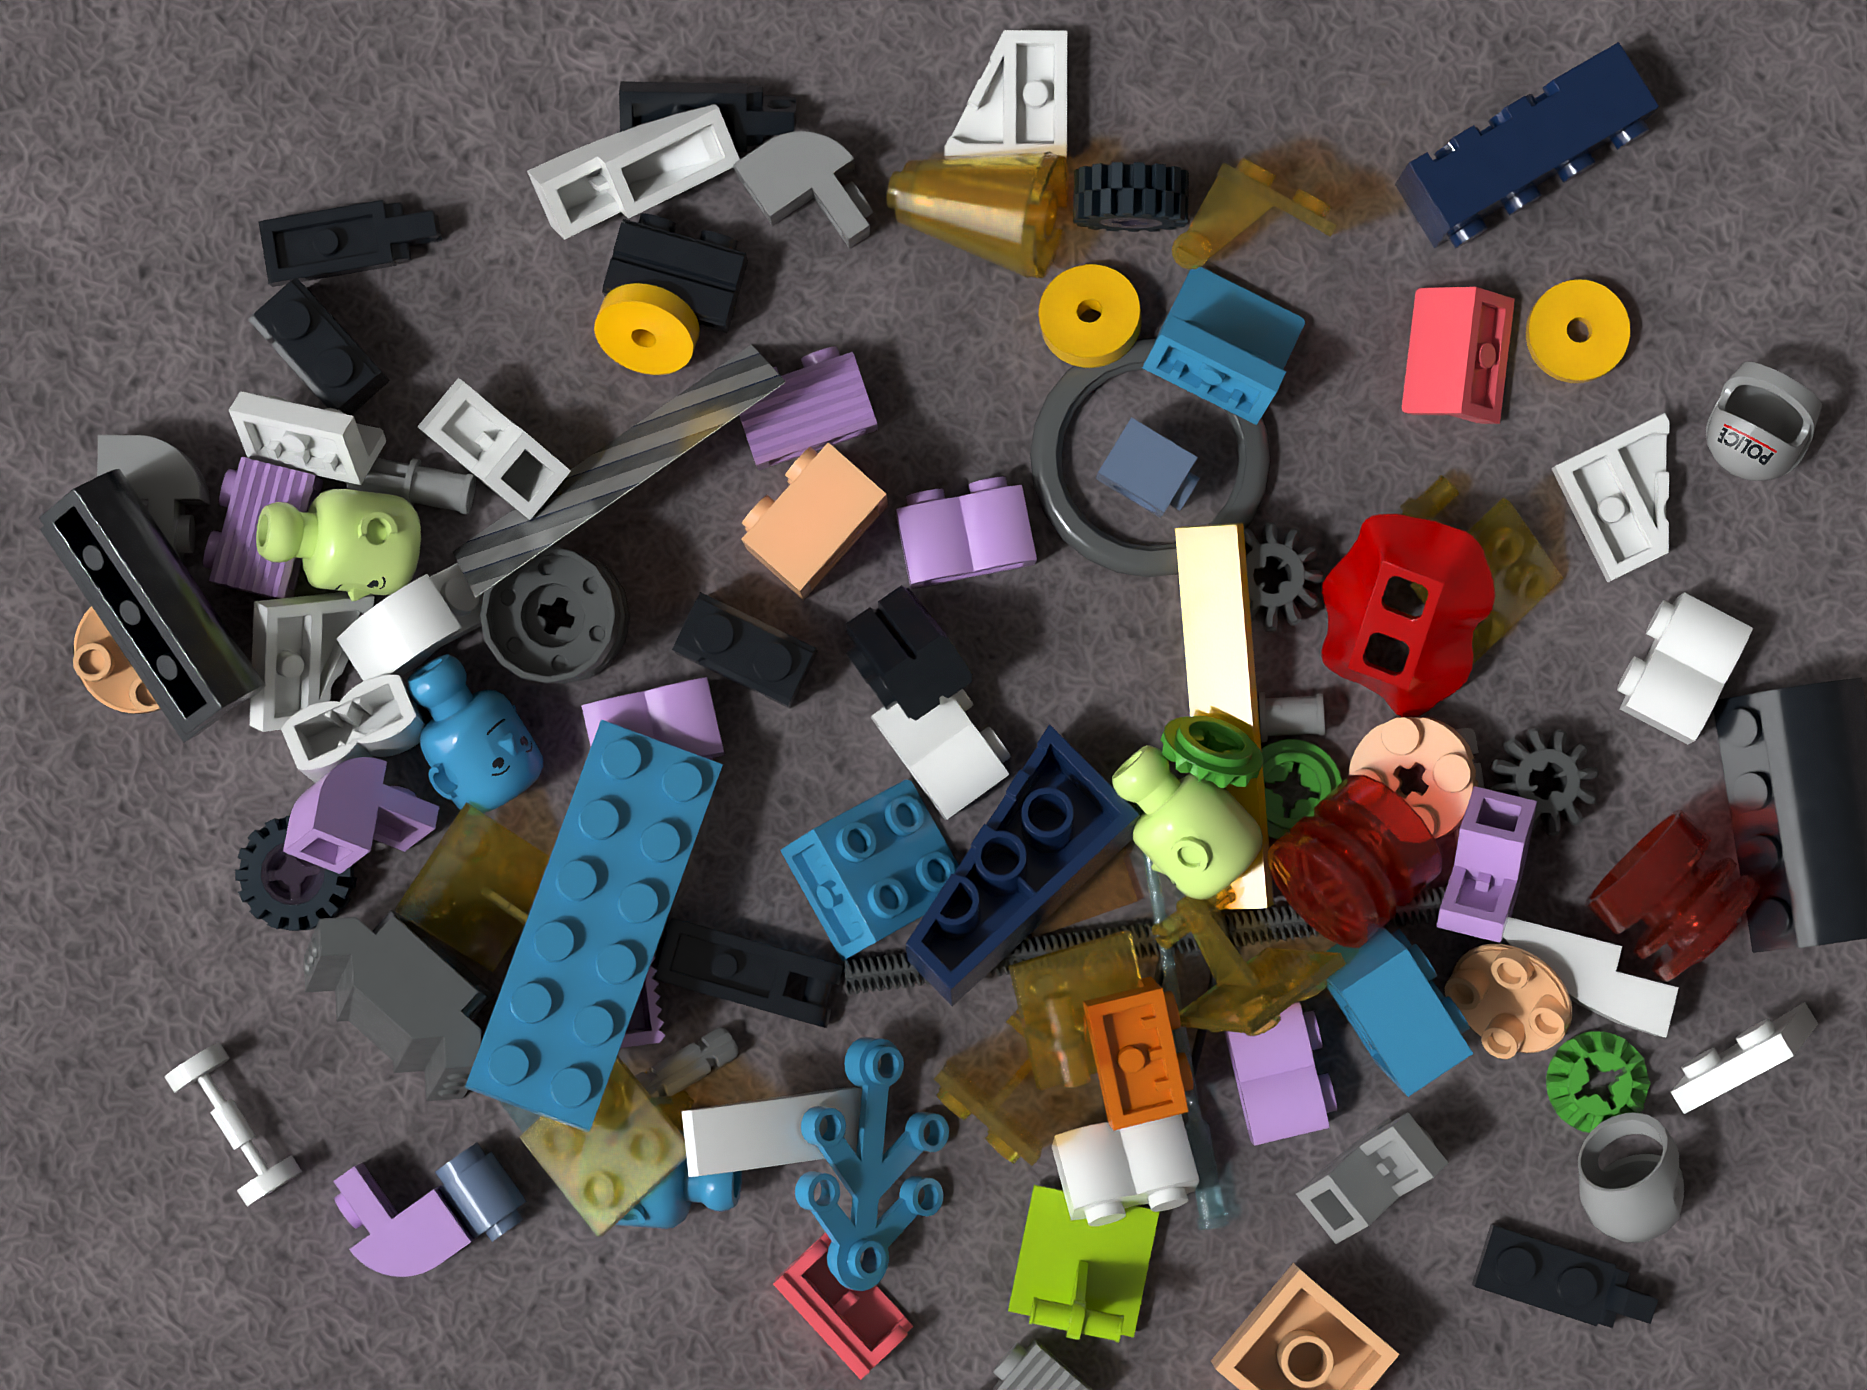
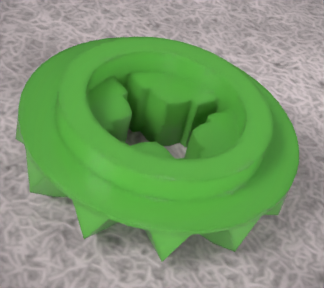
(1211, 750)
(1315, 772)
(1568, 1074)

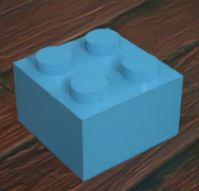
(1397, 1011)

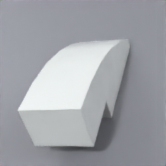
(633, 169)
(1591, 976)
(762, 1131)

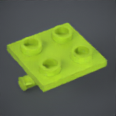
(1081, 1273)

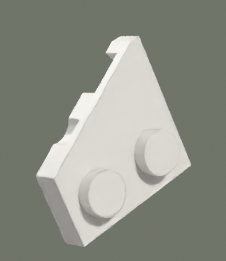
(1018, 99)
(1621, 497)
(298, 652)
(1756, 1052)

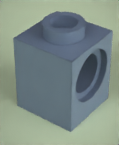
(1149, 469)

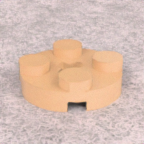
(1435, 747)

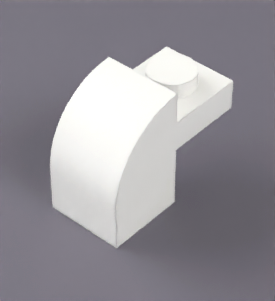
(494, 449)
(412, 624)

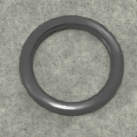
(1067, 517)

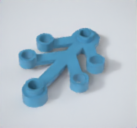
(868, 1171)

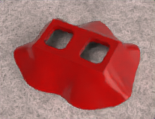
(1439, 640)

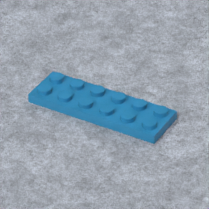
(594, 926)

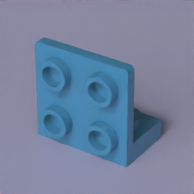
(1225, 344)
(872, 868)

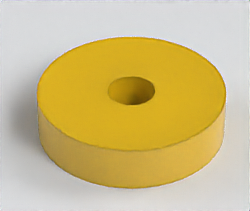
(1083, 290)
(1602, 315)
(647, 329)

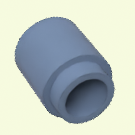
(481, 1193)

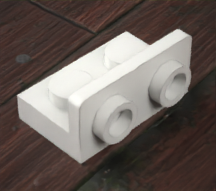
(306, 437)

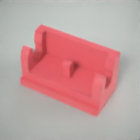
(853, 1323)

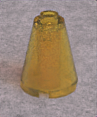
(987, 205)

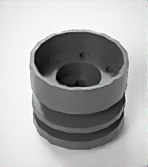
(523, 635)

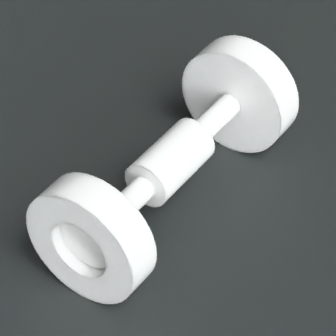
(232, 1123)

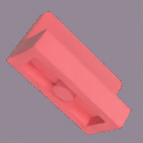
(1458, 353)

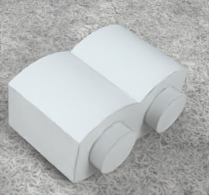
(1684, 667)
(368, 722)
(946, 752)
(1124, 1168)

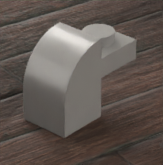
(804, 167)
(162, 480)
(1371, 1176)

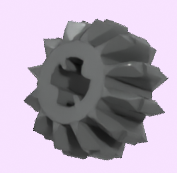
(1294, 571)
(1564, 770)

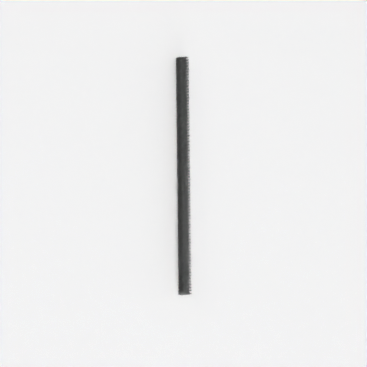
(1241, 927)

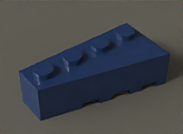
(1526, 147)
(1022, 865)

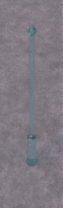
(1197, 1129)

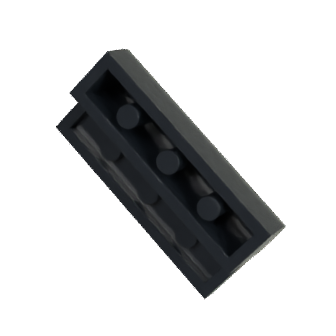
(150, 603)
(1799, 809)

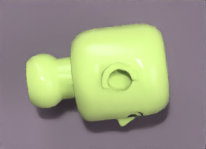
(345, 540)
(1187, 826)

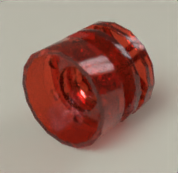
(1355, 860)
(1673, 896)

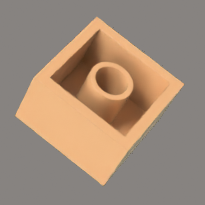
(813, 518)
(1303, 1342)

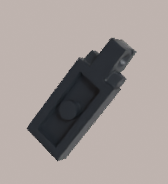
(743, 107)
(343, 240)
(1558, 1279)

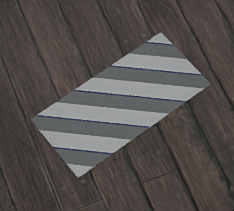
(619, 468)

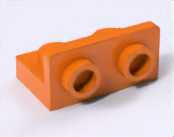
(1137, 1054)

